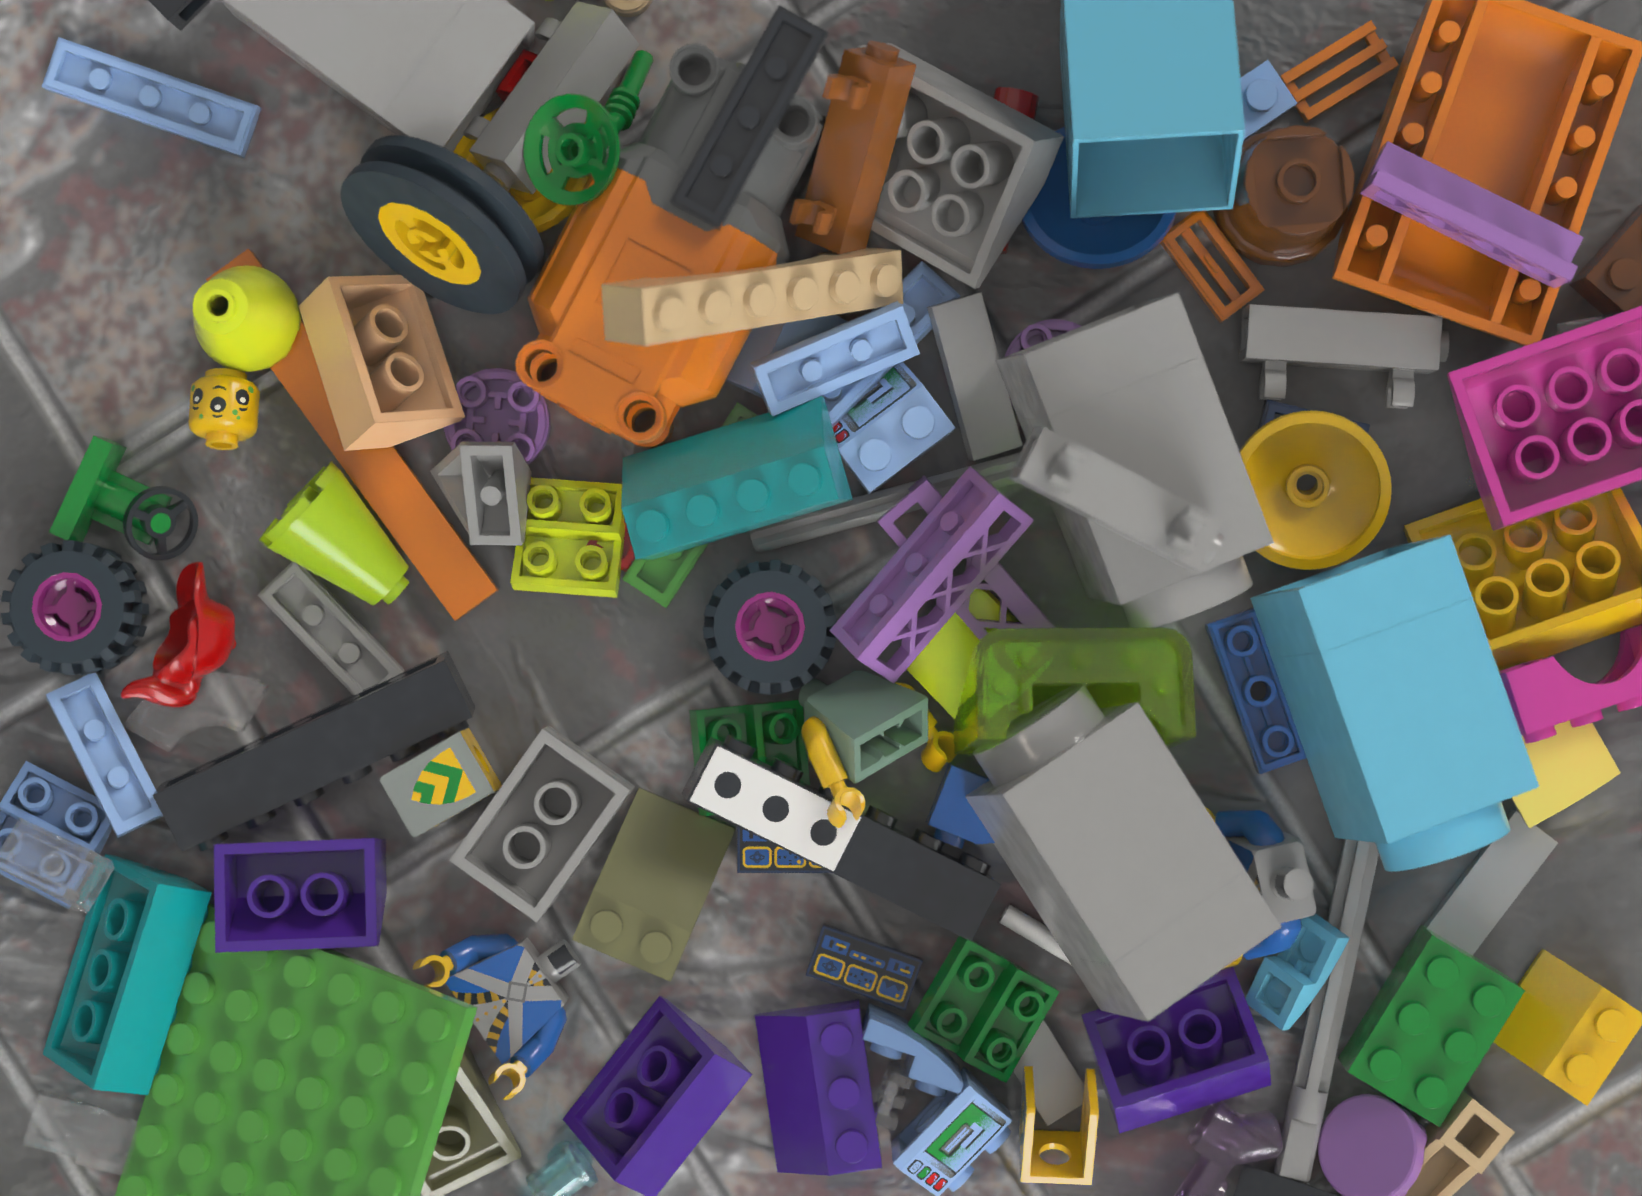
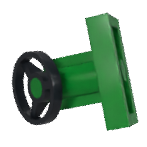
(121, 504)

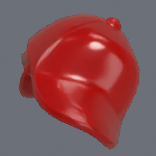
(196, 644)

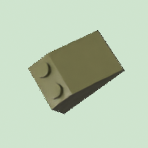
(654, 884)
(472, 1134)

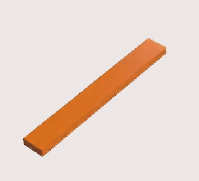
(387, 486)

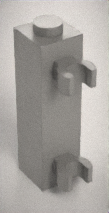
(579, 58)
(1342, 341)
(1118, 499)

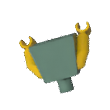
(861, 728)

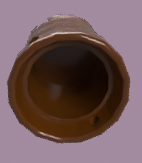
(1288, 196)

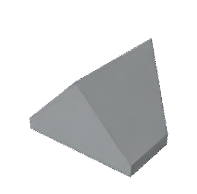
(487, 490)

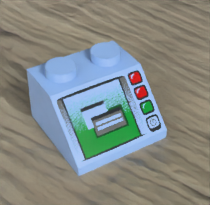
(890, 428)
(950, 1136)

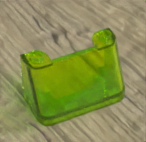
(1118, 666)

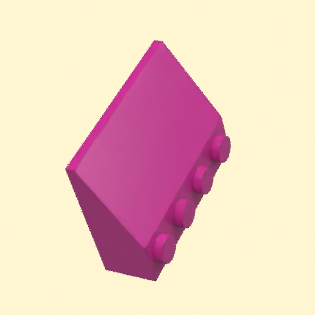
(1554, 419)

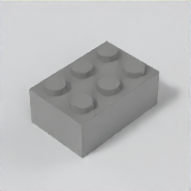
(542, 823)

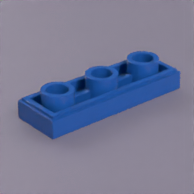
(1264, 722)

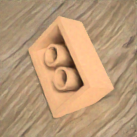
(379, 360)

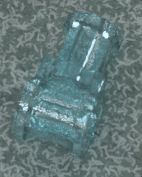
(565, 1171)

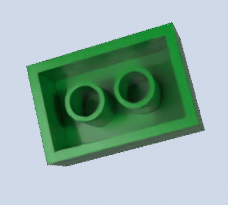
(1430, 1025)

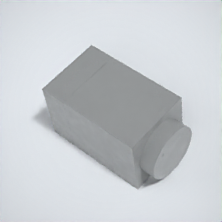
(402, 62)
(1146, 402)
(1117, 852)

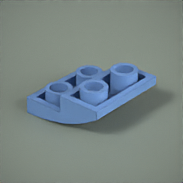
(55, 807)
(925, 1060)

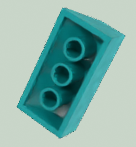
(732, 480)
(127, 977)

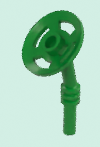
(582, 147)

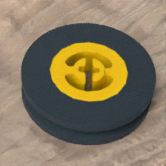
(442, 224)

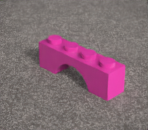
(1548, 695)

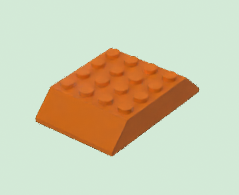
(1513, 106)

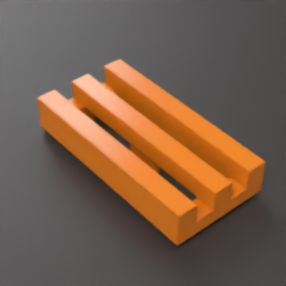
(1376, 48)
(1194, 277)

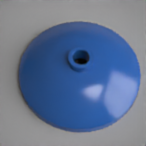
(1089, 240)

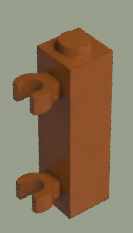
(854, 147)

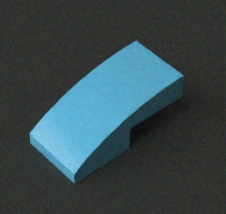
(1295, 976)

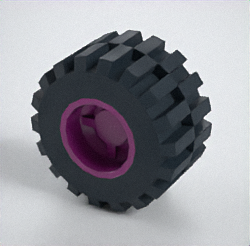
(75, 608)
(769, 627)

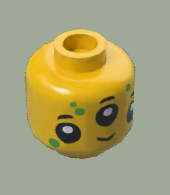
(224, 408)

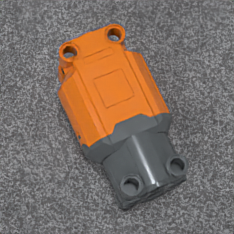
(639, 235)

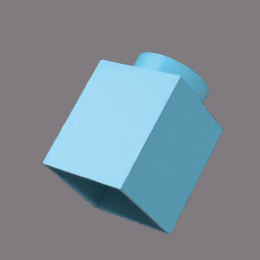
(1150, 105)

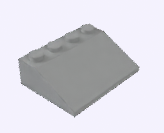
(960, 174)

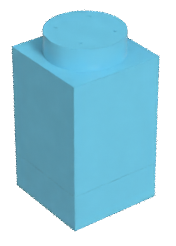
(1398, 703)

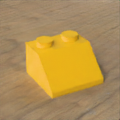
(1568, 1027)

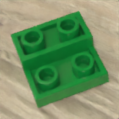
(767, 726)
(983, 1008)

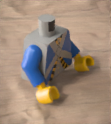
(1277, 869)
(514, 993)

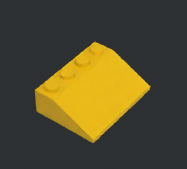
(1550, 597)

